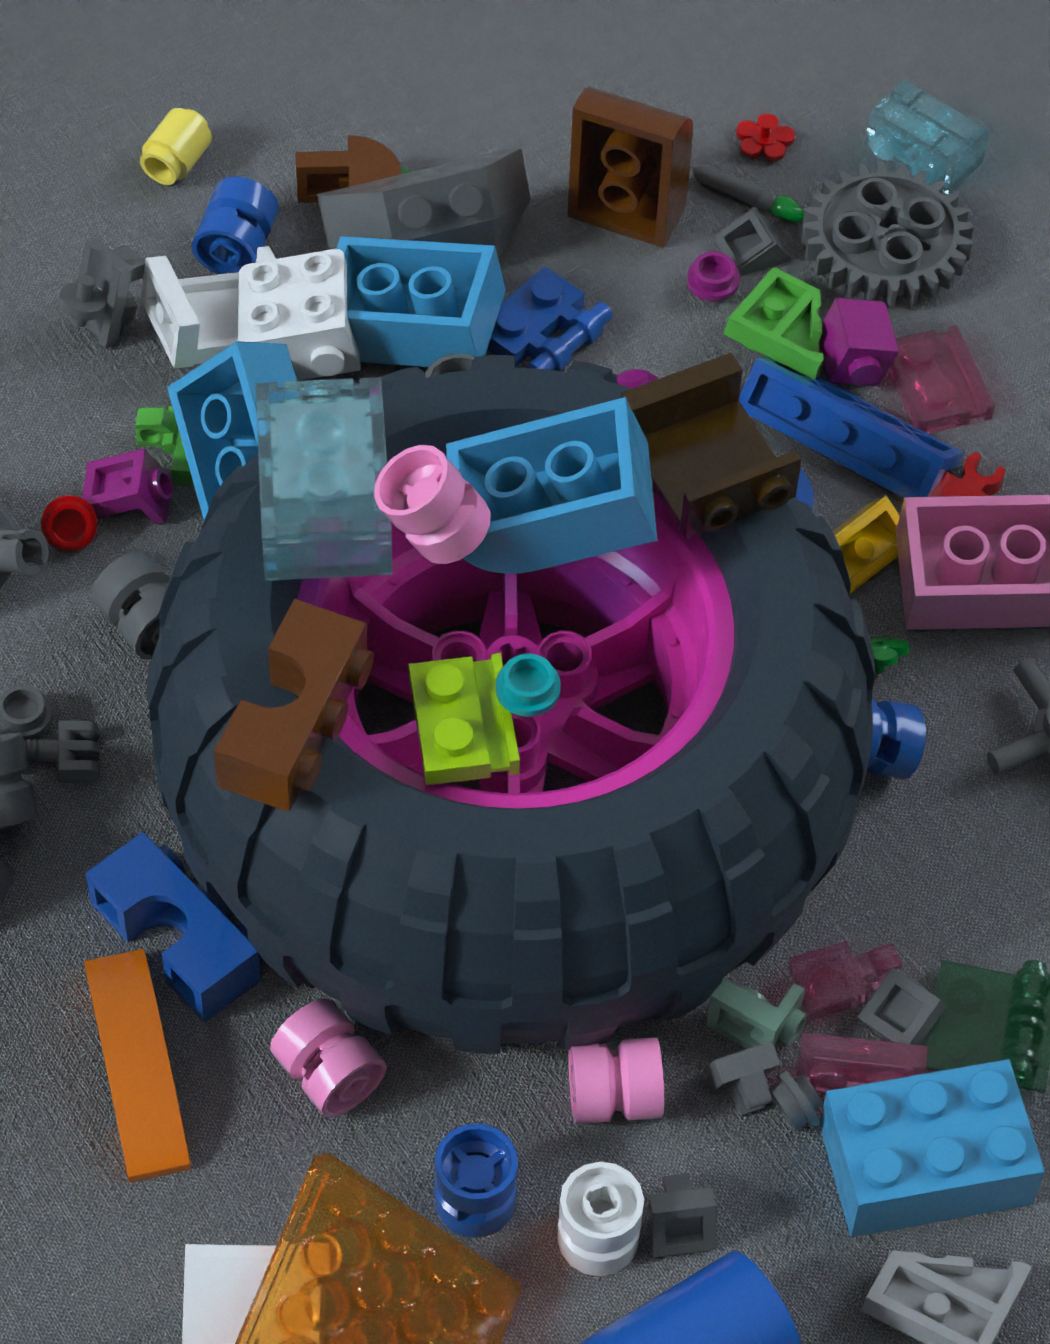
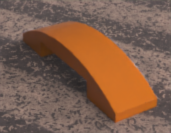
(137, 1065)

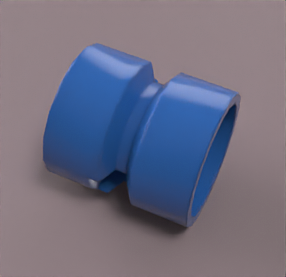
(234, 225)
(896, 739)
(475, 1180)

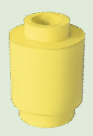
(175, 146)

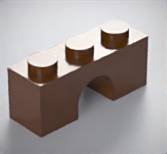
(278, 749)

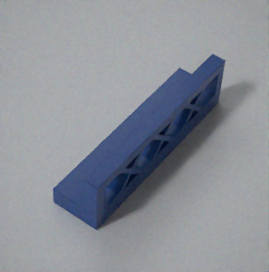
(847, 429)

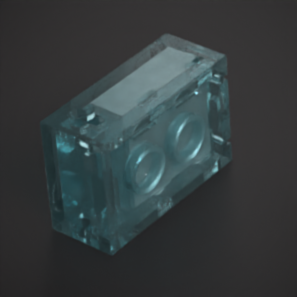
(318, 479)

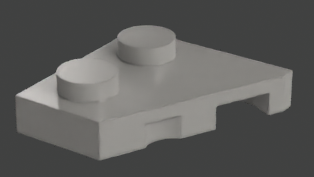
(944, 1297)

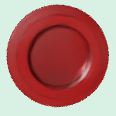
(69, 522)

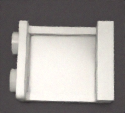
(192, 314)

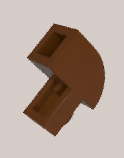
(334, 170)

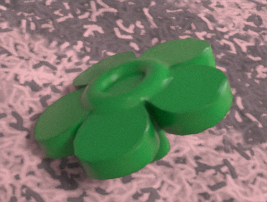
(887, 651)

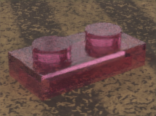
(850, 1062)

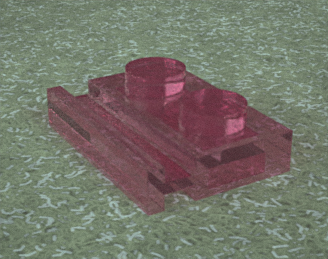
(939, 381)

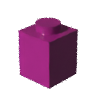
(857, 342)

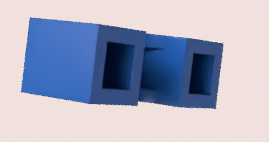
(148, 888)

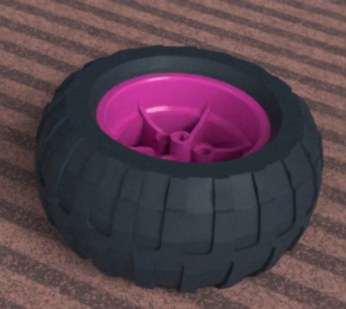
(510, 901)

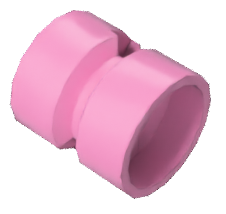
(432, 504)
(322, 1051)
(616, 1081)

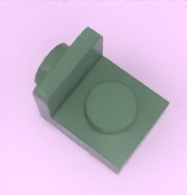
(750, 1020)

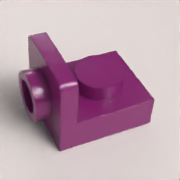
(127, 484)

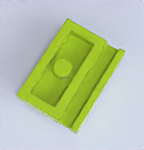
(461, 721)

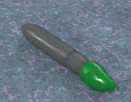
(752, 194)

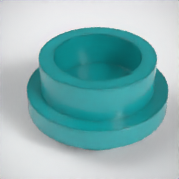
(528, 685)

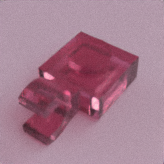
(839, 980)

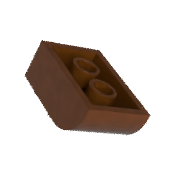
(628, 166)

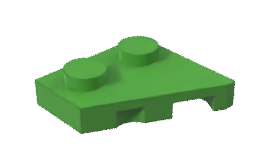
(781, 322)

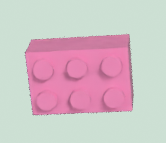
(975, 561)

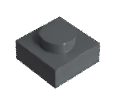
(902, 1010)

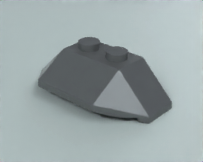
(447, 203)

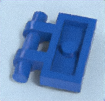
(540, 310)

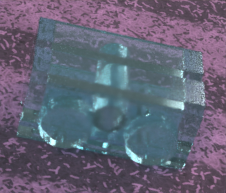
(926, 136)

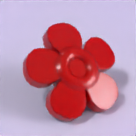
(764, 137)

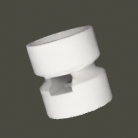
(600, 1218)

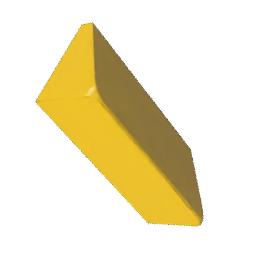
(868, 540)

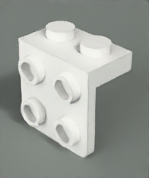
(300, 305)

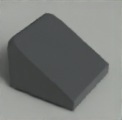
(751, 243)

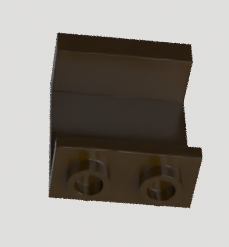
(707, 450)

